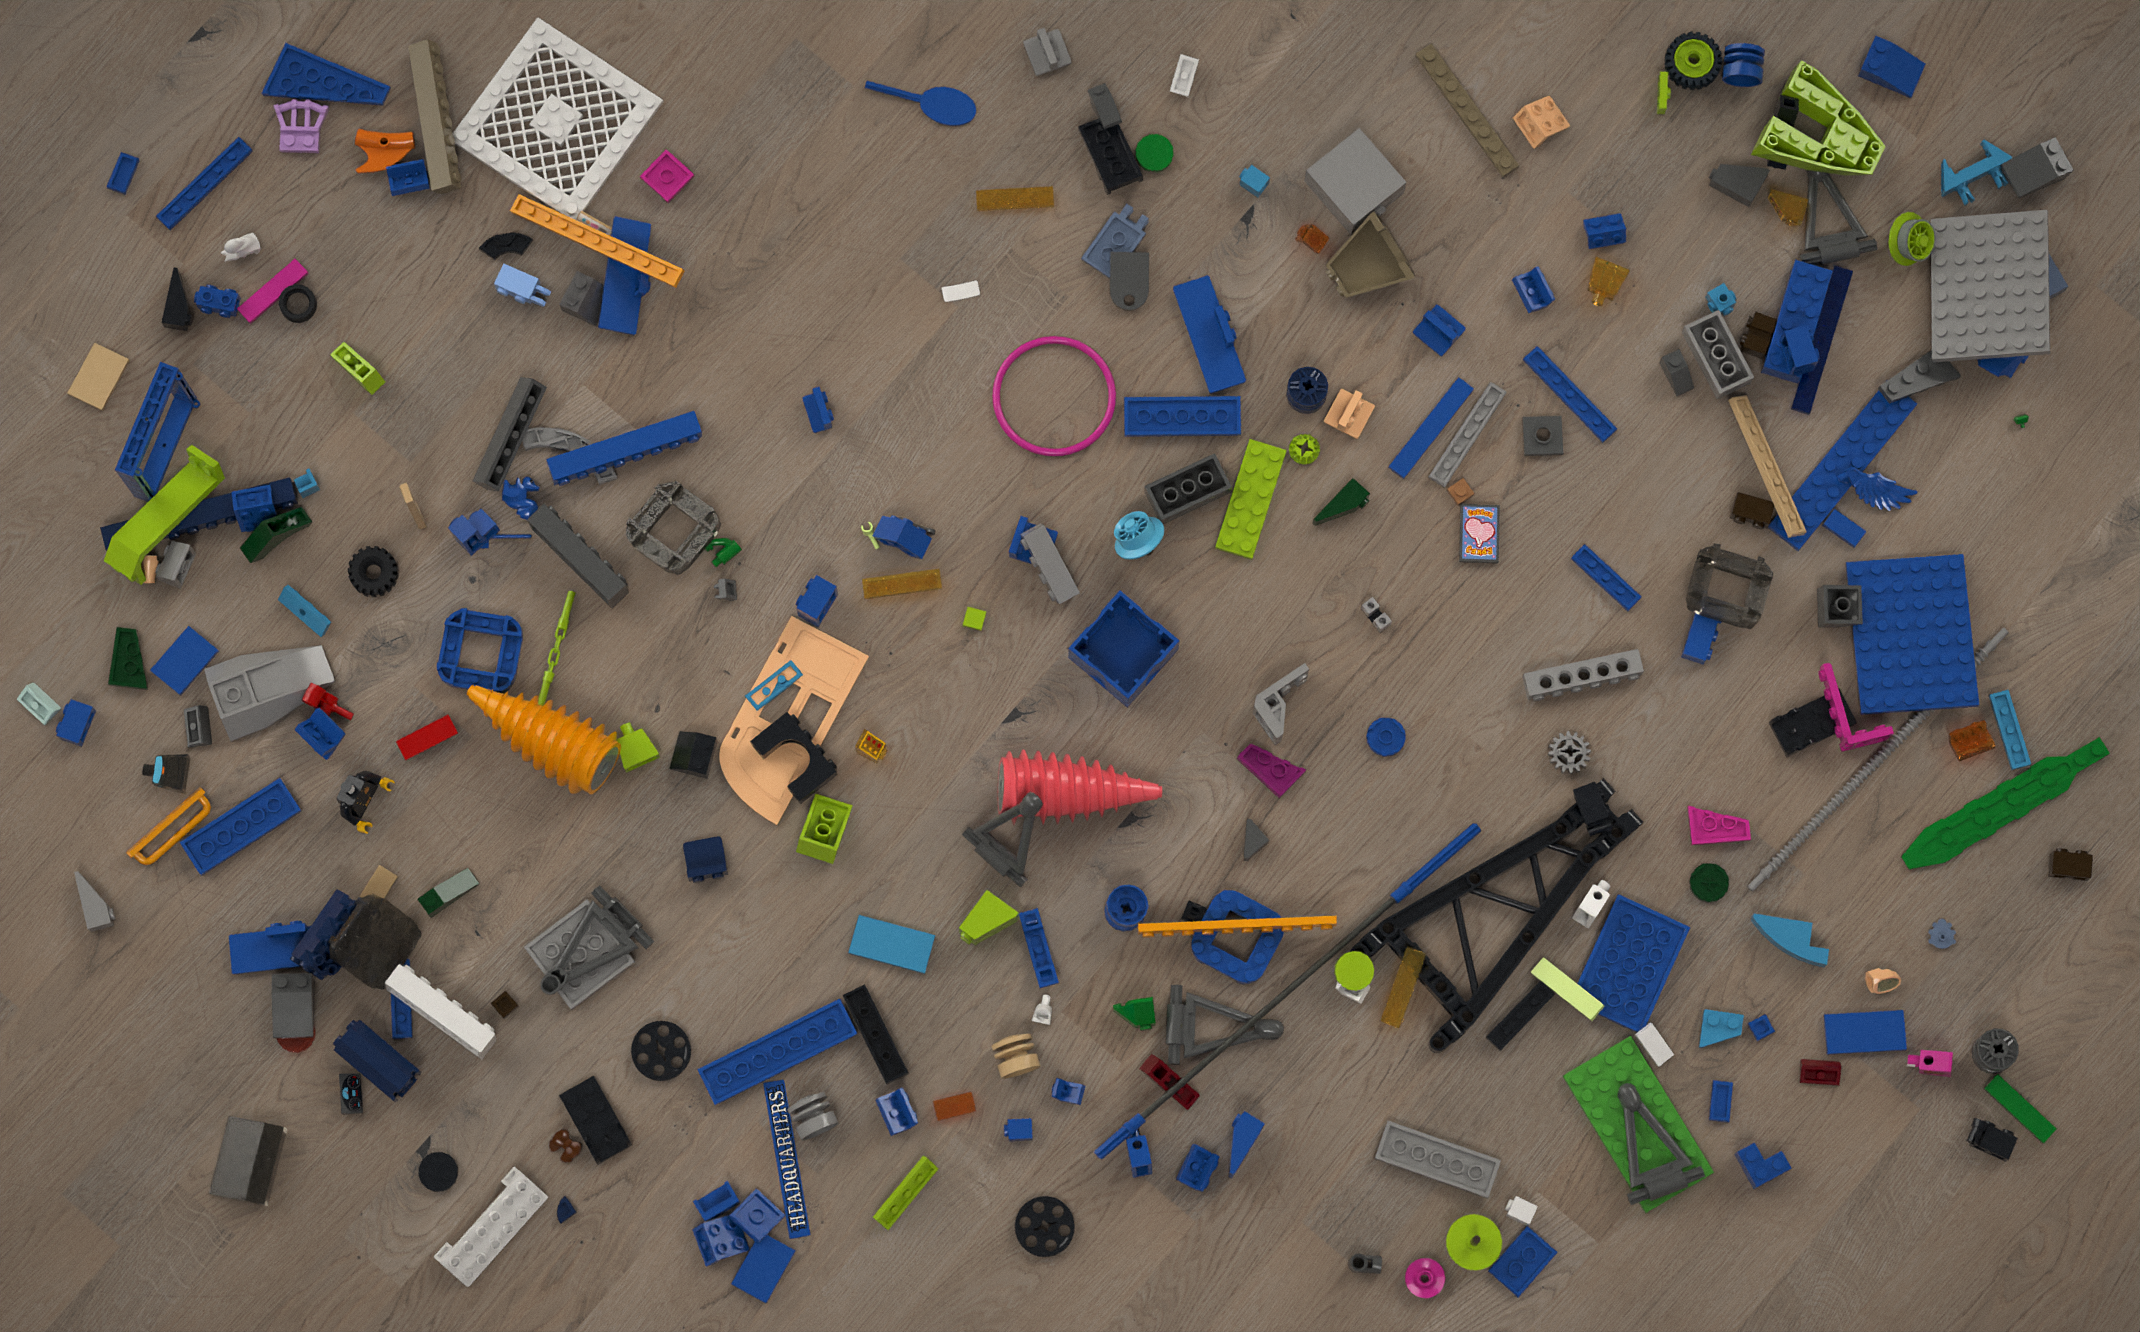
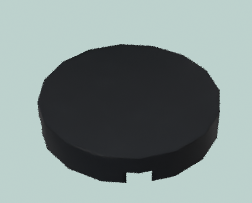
(438, 1171)

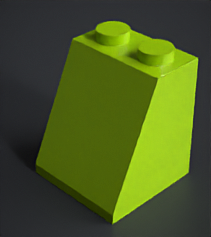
(986, 919)

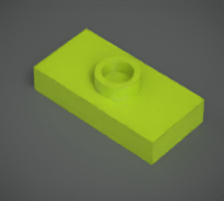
(1663, 93)

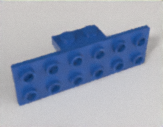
(622, 283)
(1210, 334)
(266, 948)

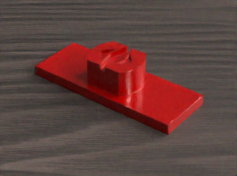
(427, 737)

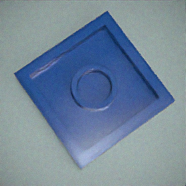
(756, 1216)

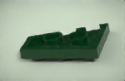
(127, 661)

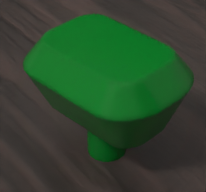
(2021, 420)

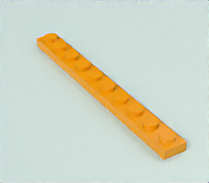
(597, 241)
(1229, 926)

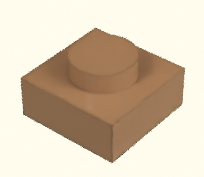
(1460, 491)

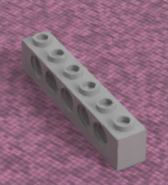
(1630, 659)

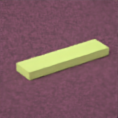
(1567, 989)

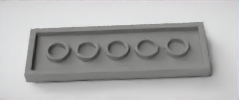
(1437, 1159)

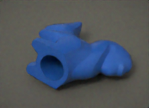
(516, 496)

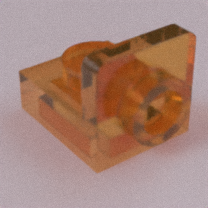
(1312, 237)

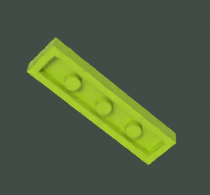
(905, 1192)

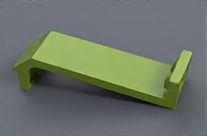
(162, 514)

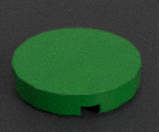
(1154, 153)

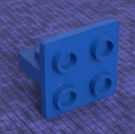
(1439, 330)
(321, 733)

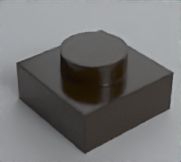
(504, 1004)

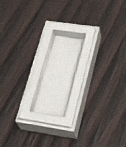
(1654, 1044)

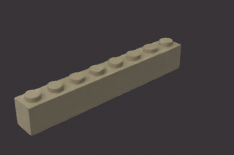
(434, 116)

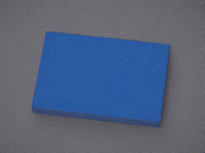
(184, 660)
(1522, 1261)
(763, 1268)

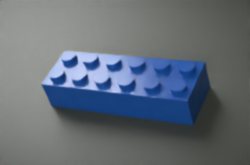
(1799, 307)

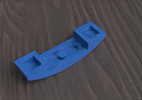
(1038, 948)

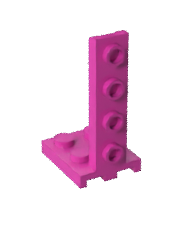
(1837, 712)

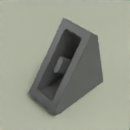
(1254, 840)

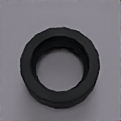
(297, 288)

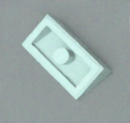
(38, 703)

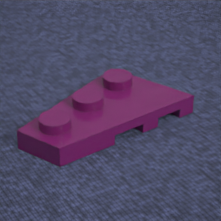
(1272, 771)

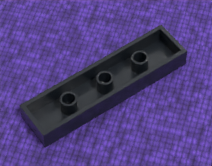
(875, 1034)

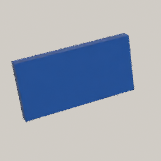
(1865, 1032)

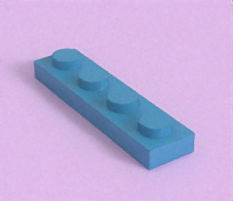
(2009, 730)

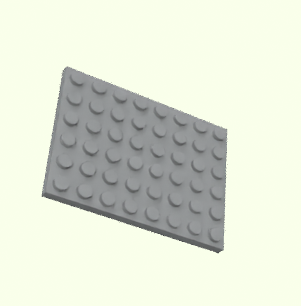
(1990, 286)

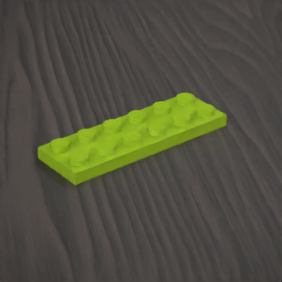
(1250, 499)

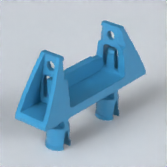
(1989, 166)

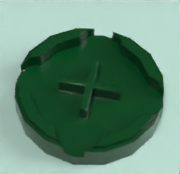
(1709, 882)

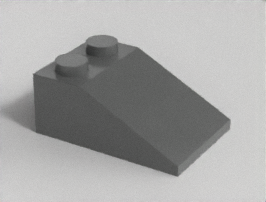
(2037, 168)
(293, 1005)

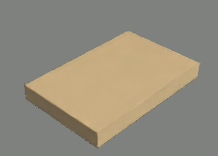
(98, 376)

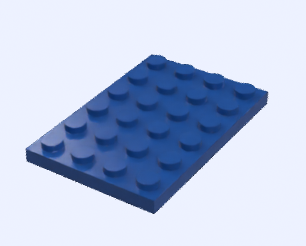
(1632, 962)

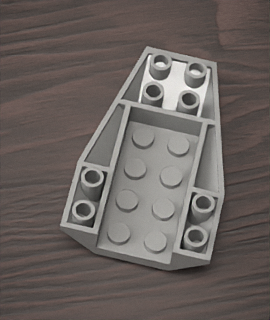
(265, 686)

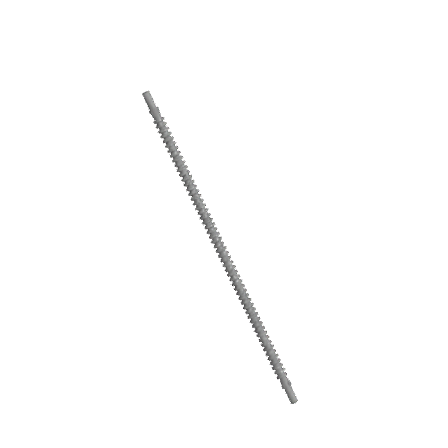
(1851, 786)

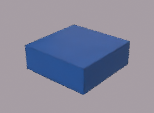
(1761, 1027)

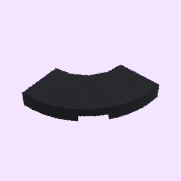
(506, 243)

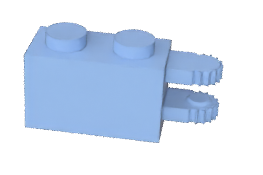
(520, 285)

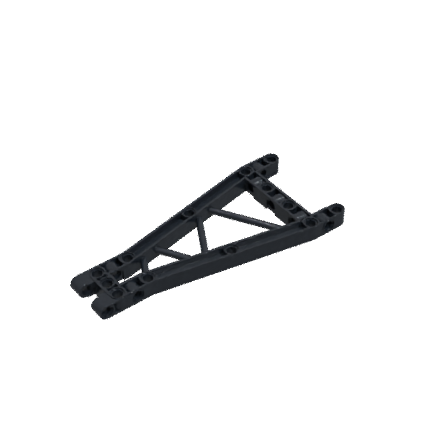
(1487, 871)

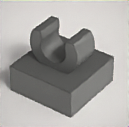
(727, 589)

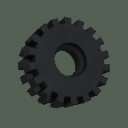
(369, 557)

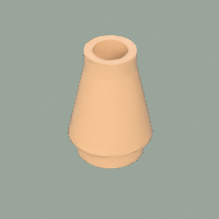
(149, 567)

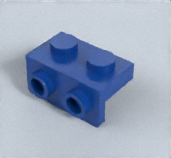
(407, 177)
(1605, 231)
(1534, 290)
(818, 415)
(897, 1111)
(1198, 1168)

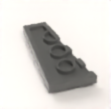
(1918, 378)

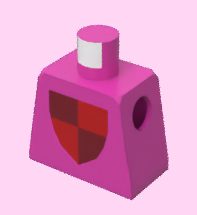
(1941, 1063)

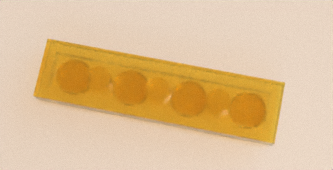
(1014, 198)
(902, 584)
(1403, 987)

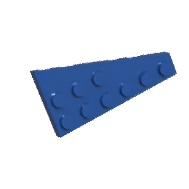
(314, 78)

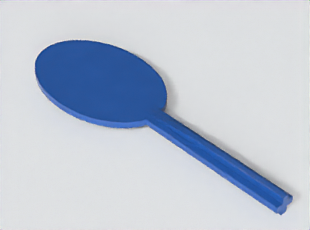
(940, 104)

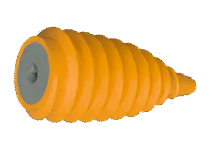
(551, 738)

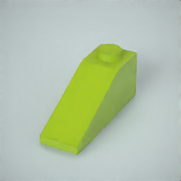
(358, 368)

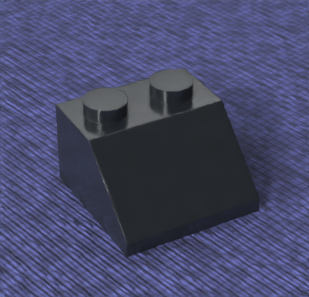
(694, 753)

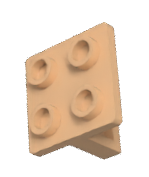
(1349, 413)

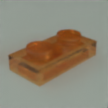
(954, 1106)

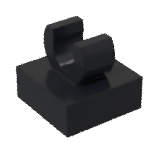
(1193, 912)

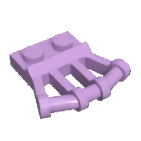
(298, 138)

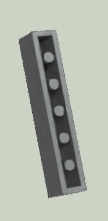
(509, 434)

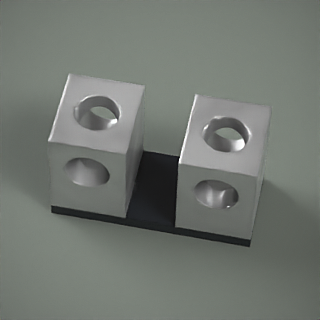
(1372, 611)

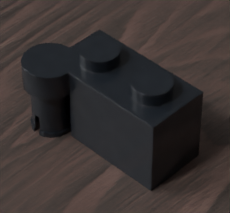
(1593, 809)
(1991, 1140)

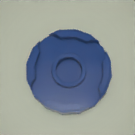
(1386, 737)

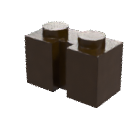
(1758, 335)
(1752, 510)
(2070, 865)

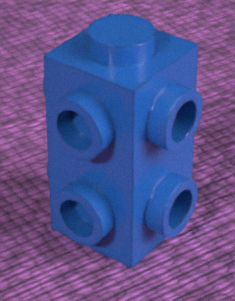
(211, 299)

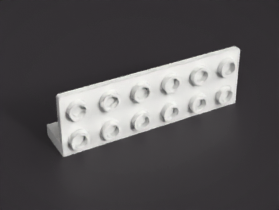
(493, 1228)

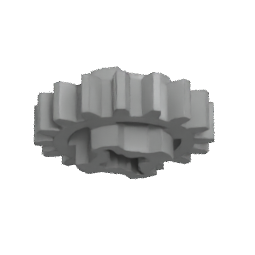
(1560, 753)

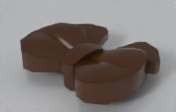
(571, 1147)

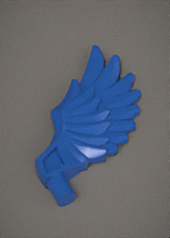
(1876, 489)

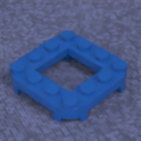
(484, 623)
(1225, 963)

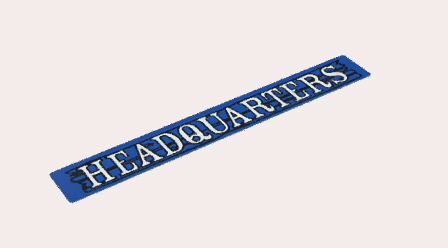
(786, 1159)

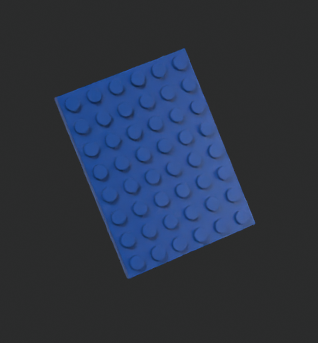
(1913, 635)

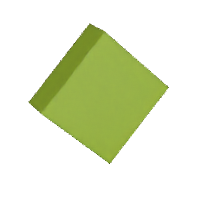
(974, 618)

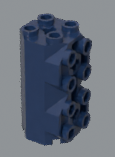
(314, 948)
(376, 1060)

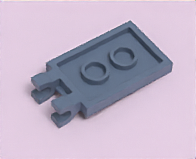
(1116, 236)

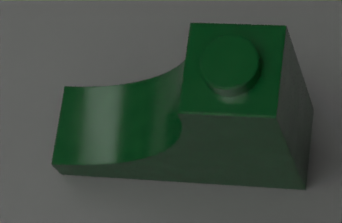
(273, 532)

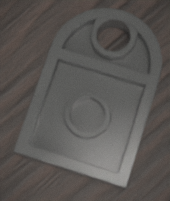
(1129, 277)

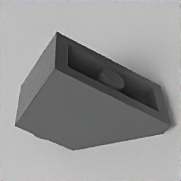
(1104, 106)
(1677, 372)

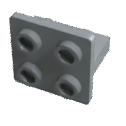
(1047, 51)

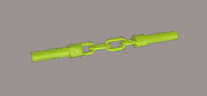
(562, 625)

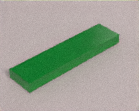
(2020, 1108)

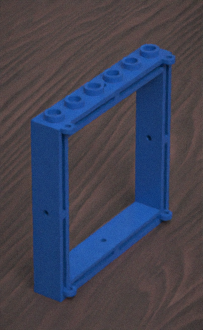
(146, 483)

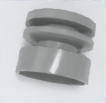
(812, 1115)

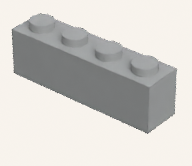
(1050, 564)

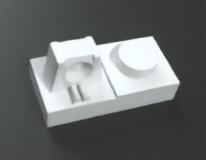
(1184, 75)

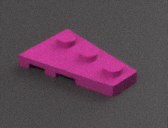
(1715, 828)

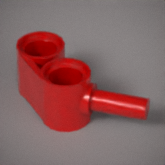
(319, 698)

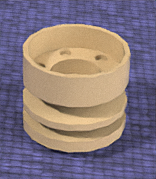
(1015, 1055)

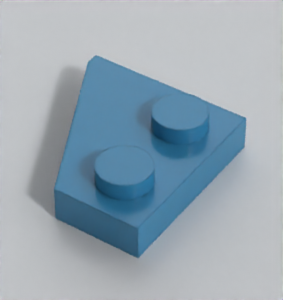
(1719, 1027)

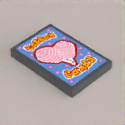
(1479, 533)

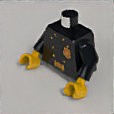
(356, 796)

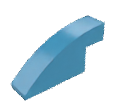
(1791, 938)

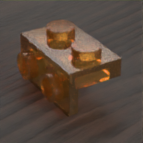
(1971, 740)

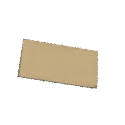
(379, 883)

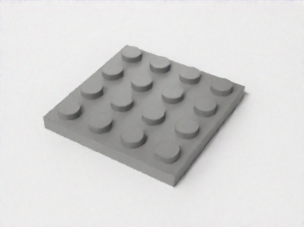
(596, 941)

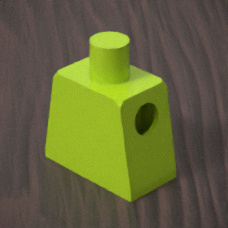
(635, 748)

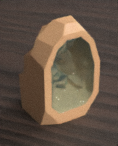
(1882, 981)

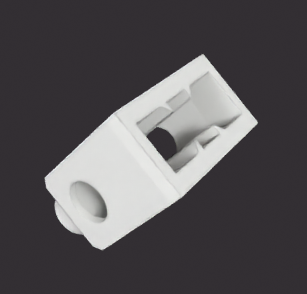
(1592, 904)

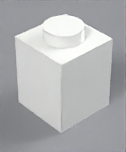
(1521, 1210)

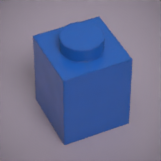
(1019, 1129)

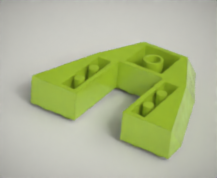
(1848, 143)

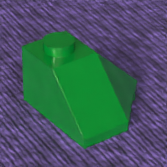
(1137, 1013)

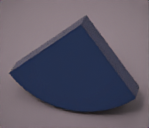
(565, 1210)

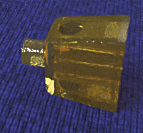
(1606, 280)

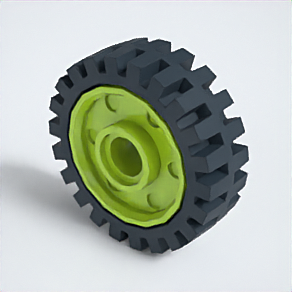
(1697, 47)

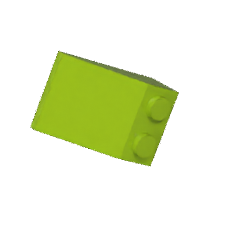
(824, 828)

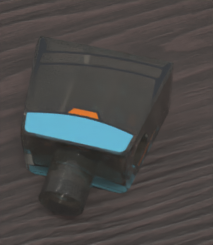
(169, 772)

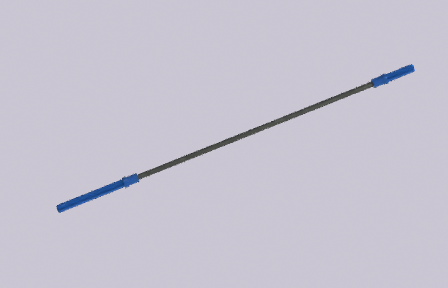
(1398, 895)

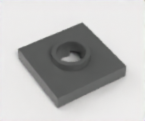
(1536, 447)

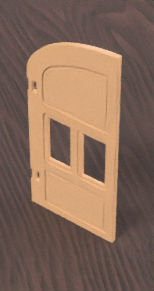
(829, 673)

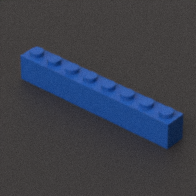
(624, 448)

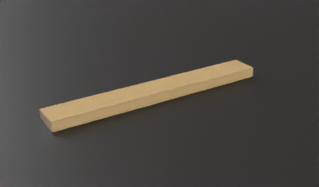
(1767, 466)

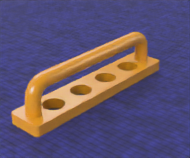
(198, 795)

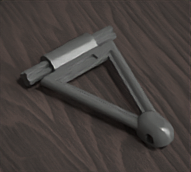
(1834, 246)
(994, 852)
(617, 921)
(1181, 1025)
(1662, 1179)

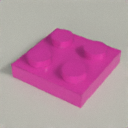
(667, 176)

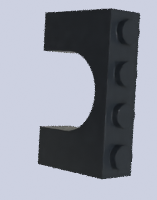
(786, 731)

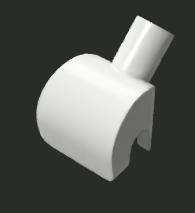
(1043, 1011)

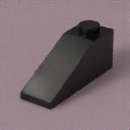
(177, 310)

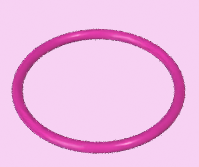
(1054, 340)

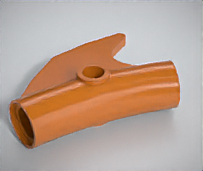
(382, 155)

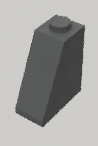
(1738, 181)

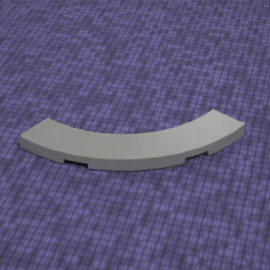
(563, 440)

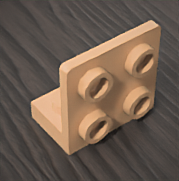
(1540, 120)

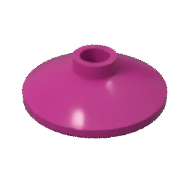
(1435, 1276)

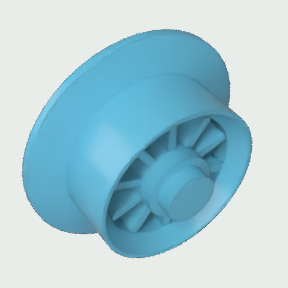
(1137, 535)

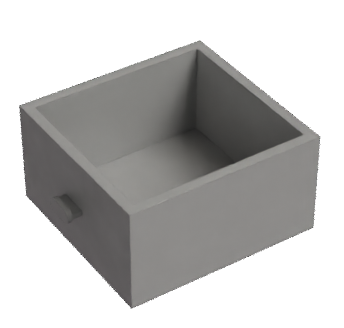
(1355, 181)

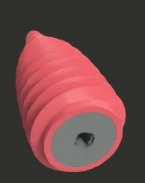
(1068, 786)

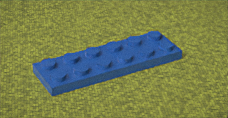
(1182, 416)
(240, 826)

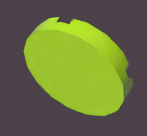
(1354, 970)

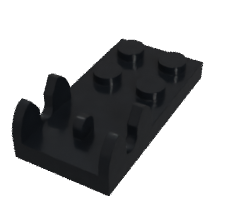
(1110, 155)
(1807, 725)
(595, 1120)

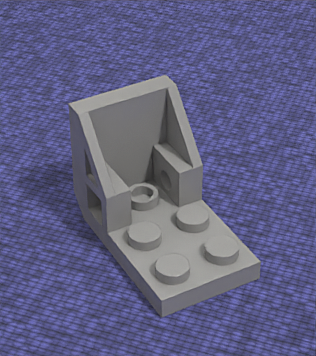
(1273, 717)

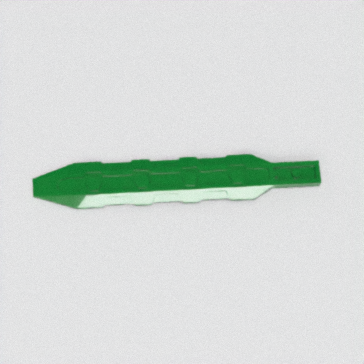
(2001, 806)

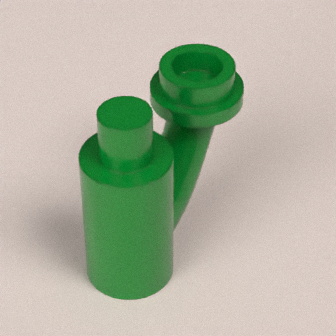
(727, 553)

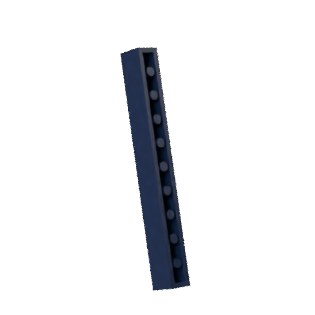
(215, 511)

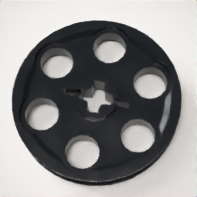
(651, 1049)
(1052, 1233)

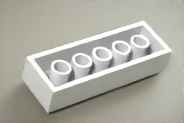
(440, 1011)

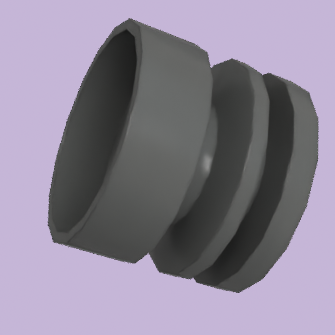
(1984, 1048)

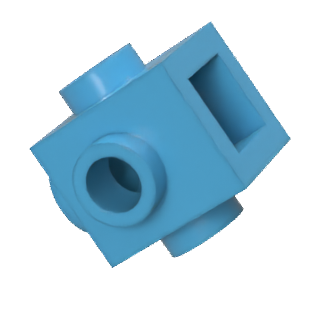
(1721, 299)

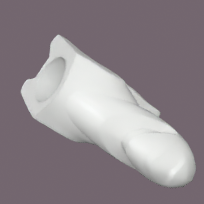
(241, 247)

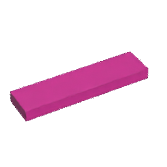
(271, 291)

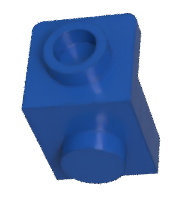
(1068, 1091)

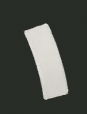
(960, 291)

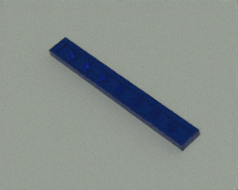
(1823, 338)

